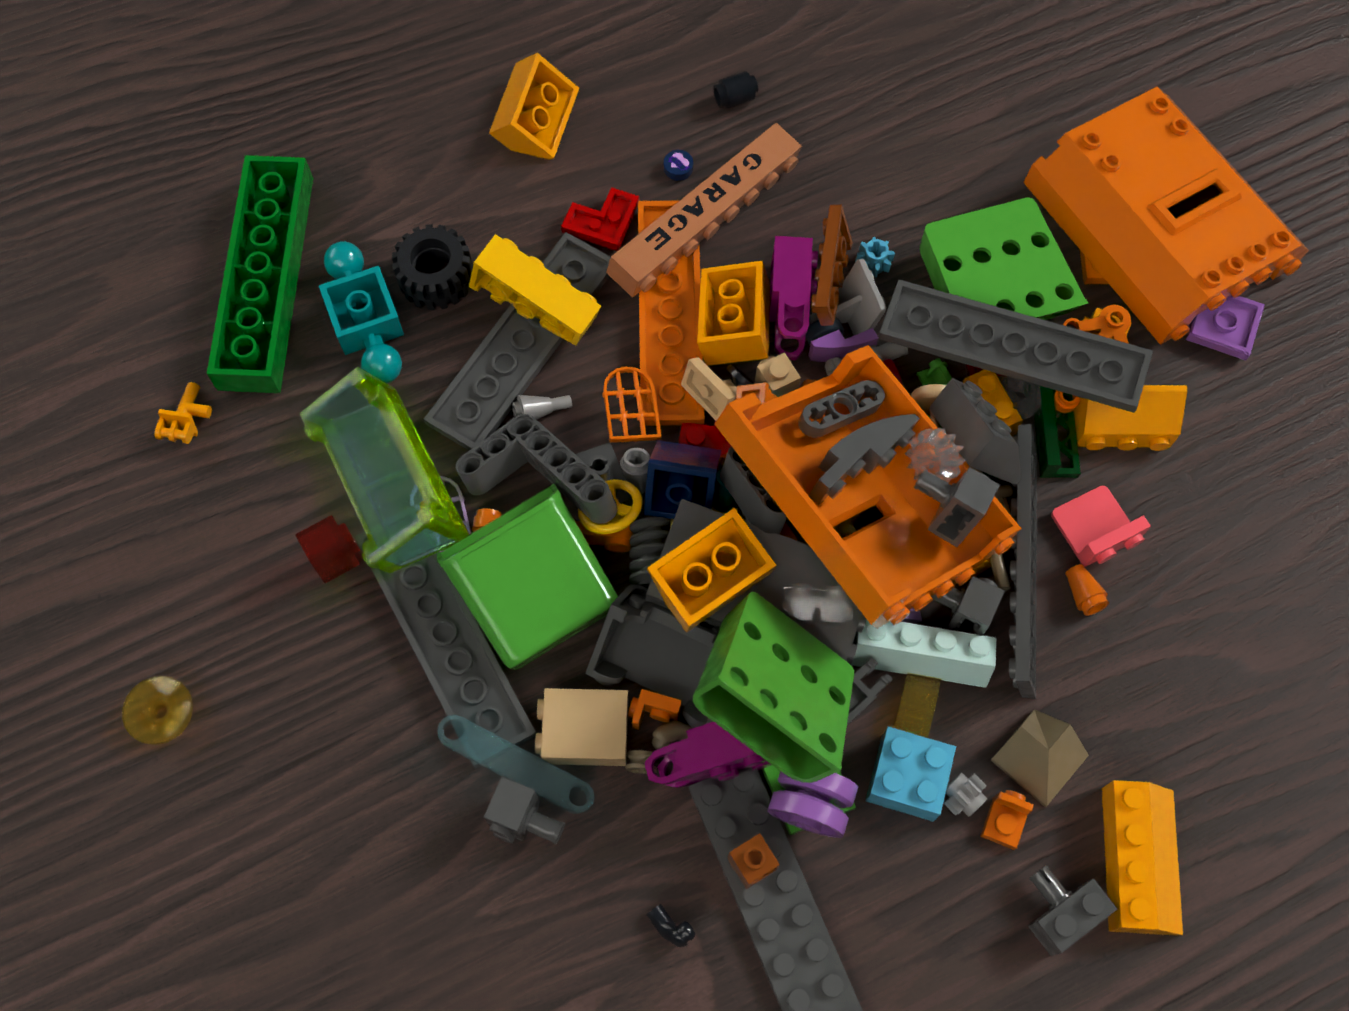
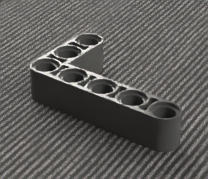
(529, 441)
(751, 495)

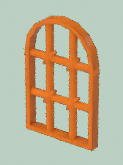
(624, 414)

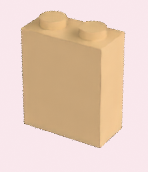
(583, 727)

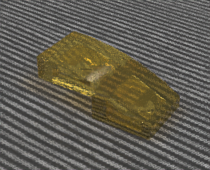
(917, 704)

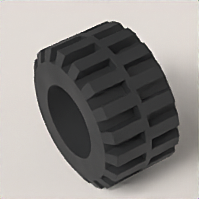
(429, 246)

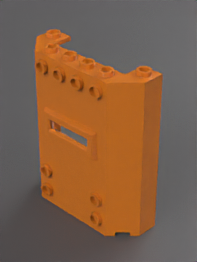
(1113, 197)
(893, 560)

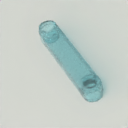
(515, 764)

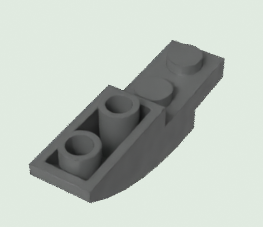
(862, 450)

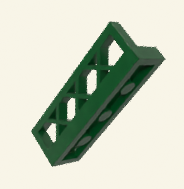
(1047, 438)

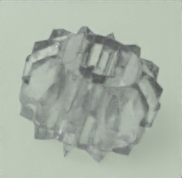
(936, 453)

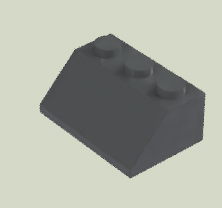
(978, 429)

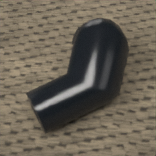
(677, 935)

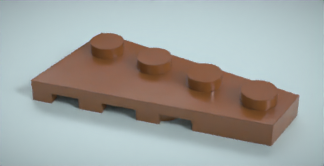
(833, 260)

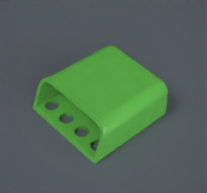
(1002, 260)
(529, 578)
(777, 690)

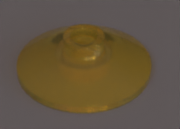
(145, 700)

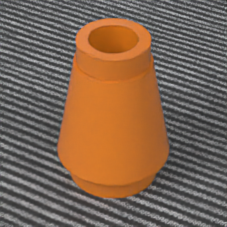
(1087, 592)

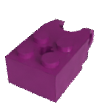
(790, 290)
(703, 755)

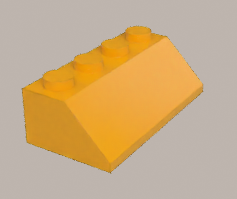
(1141, 858)

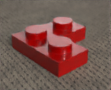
(604, 226)

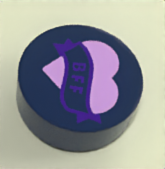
(678, 165)

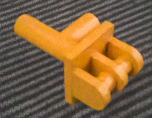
(180, 423)

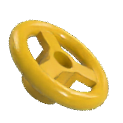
(626, 514)

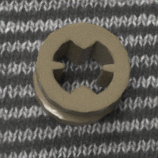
(637, 760)

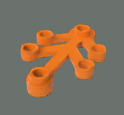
(1108, 329)

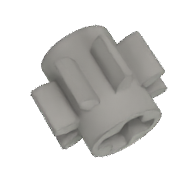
(965, 794)

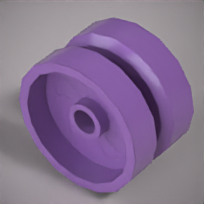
(814, 804)

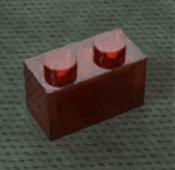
(329, 548)

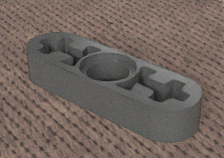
(835, 420)

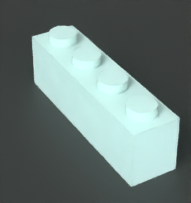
(928, 652)

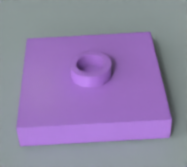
(1229, 327)

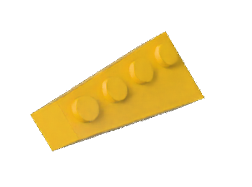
(533, 290)

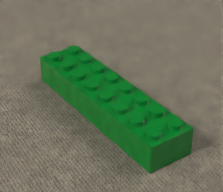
(261, 275)

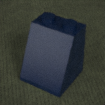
(680, 473)

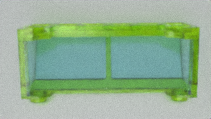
(384, 471)

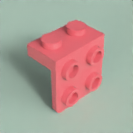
(1098, 526)

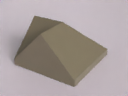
(1041, 755)

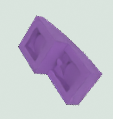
(835, 345)

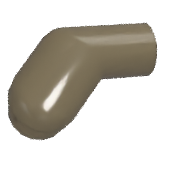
(669, 733)

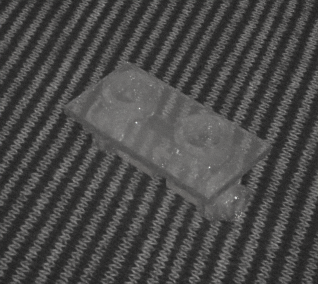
(803, 599)

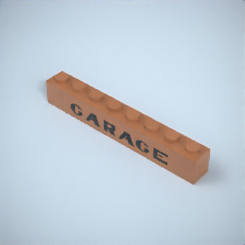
(703, 210)

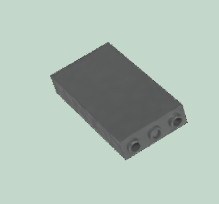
(794, 564)

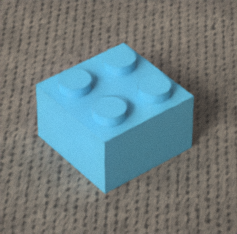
(911, 774)

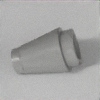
(635, 467)

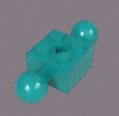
(361, 310)

